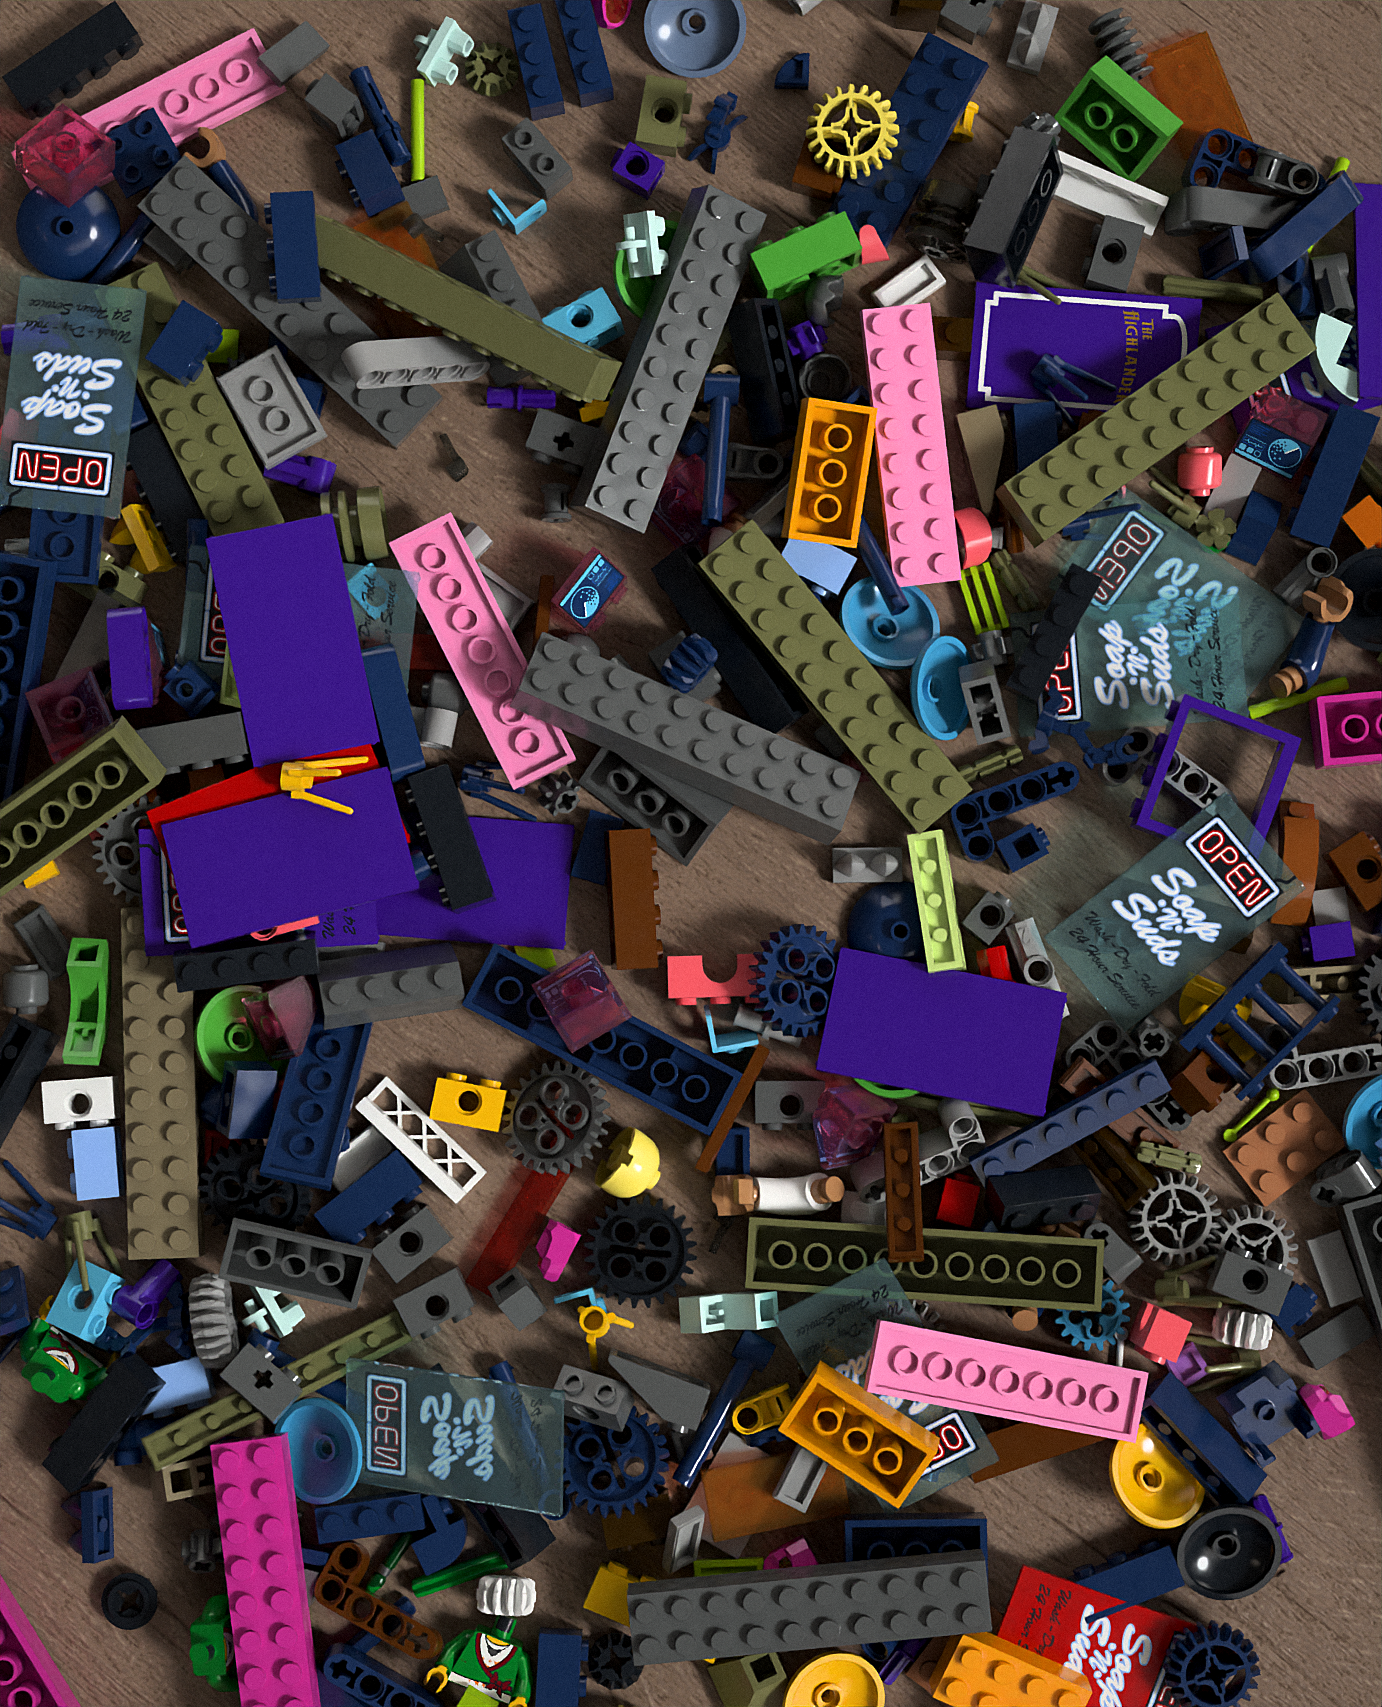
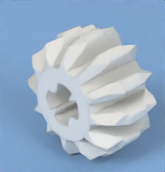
(1242, 1327)
(506, 1595)

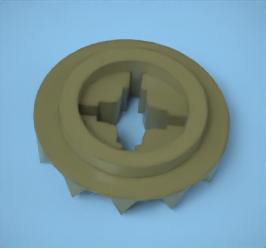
(491, 84)

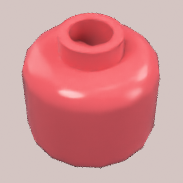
(1199, 470)

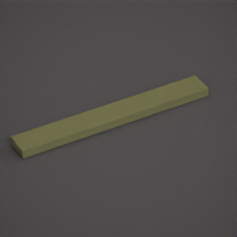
(314, 1369)

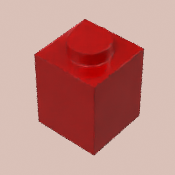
(957, 1200)

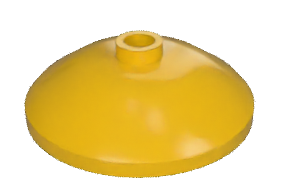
(1171, 1492)
(846, 1674)

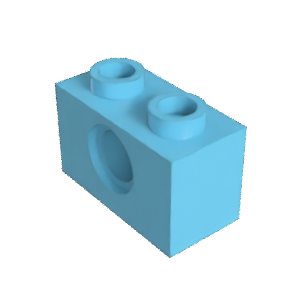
(594, 307)
(69, 1310)

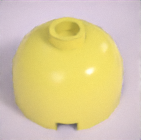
(630, 1166)

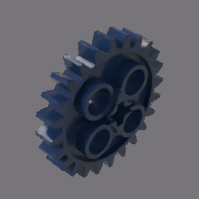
(805, 950)
(583, 1471)

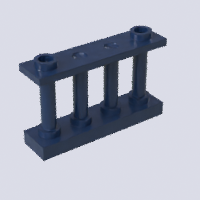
(1248, 986)

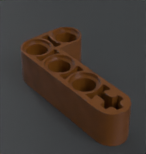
(380, 1610)

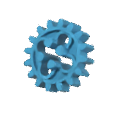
(1109, 1323)

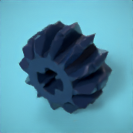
(689, 663)

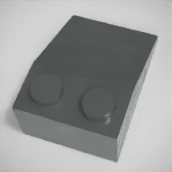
(669, 1392)

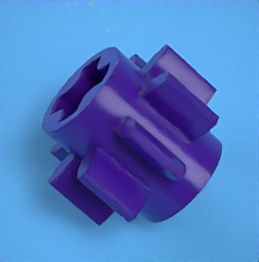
(806, 341)

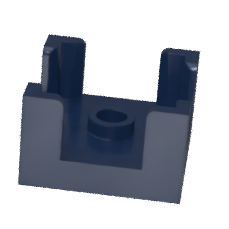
(1265, 1410)

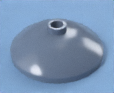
(695, 49)

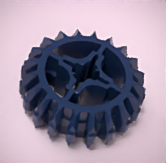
(1239, 1664)

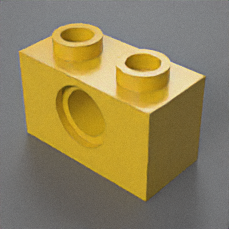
(447, 1105)

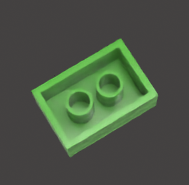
(1118, 119)
(793, 262)

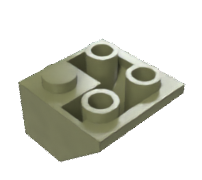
(750, 1680)

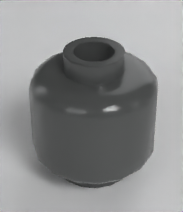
(445, 693)
(25, 988)

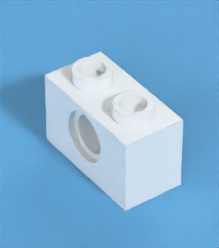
(60, 1097)

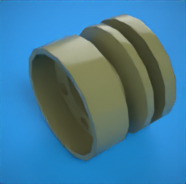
(361, 523)

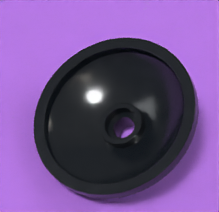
(1364, 578)
(1233, 1566)

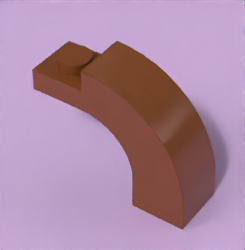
(1300, 852)

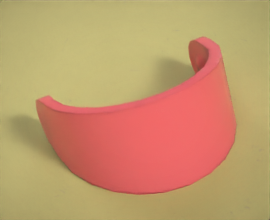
(872, 247)
(975, 534)

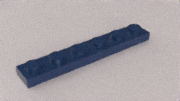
(1071, 1122)

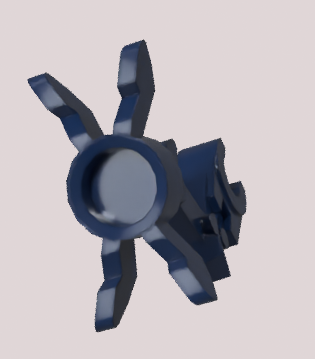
(717, 134)
(1048, 722)
(176, 1321)

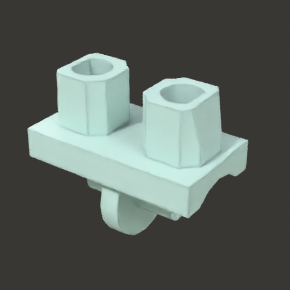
(438, 50)
(642, 244)
(281, 1319)

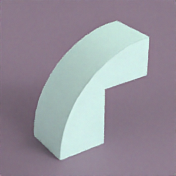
(1337, 381)
(728, 1311)

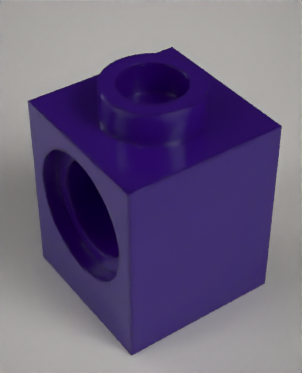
(643, 183)
(1327, 942)

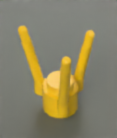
(300, 775)
(595, 1325)

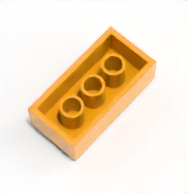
(829, 472)
(859, 1434)
(997, 1673)

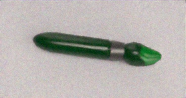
(392, 1558)

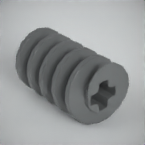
(1117, 45)

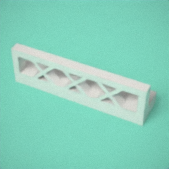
(1108, 194)
(411, 1149)

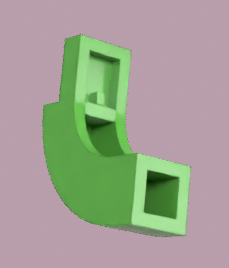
(90, 1004)

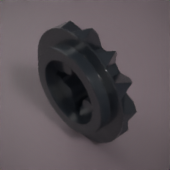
(132, 1617)
(600, 1655)

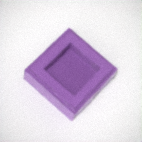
(1188, 1366)

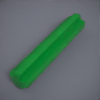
(458, 1574)

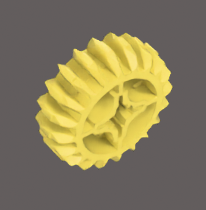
(838, 131)

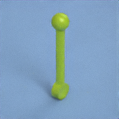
(1230, 1135)

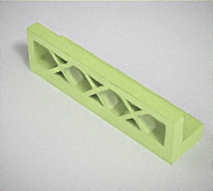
(936, 901)

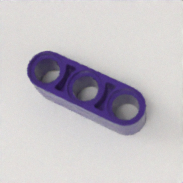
(129, 658)

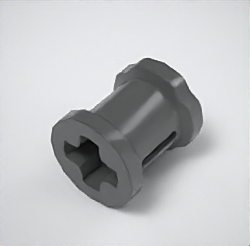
(556, 503)

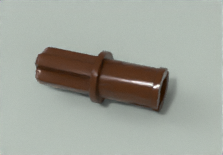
(1012, 534)

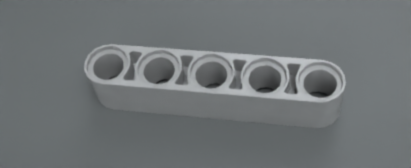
(412, 362)

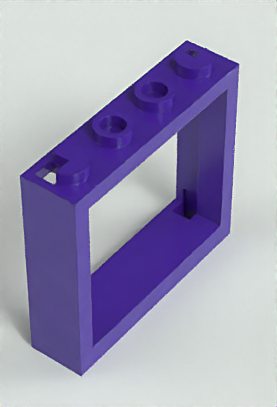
(1165, 746)

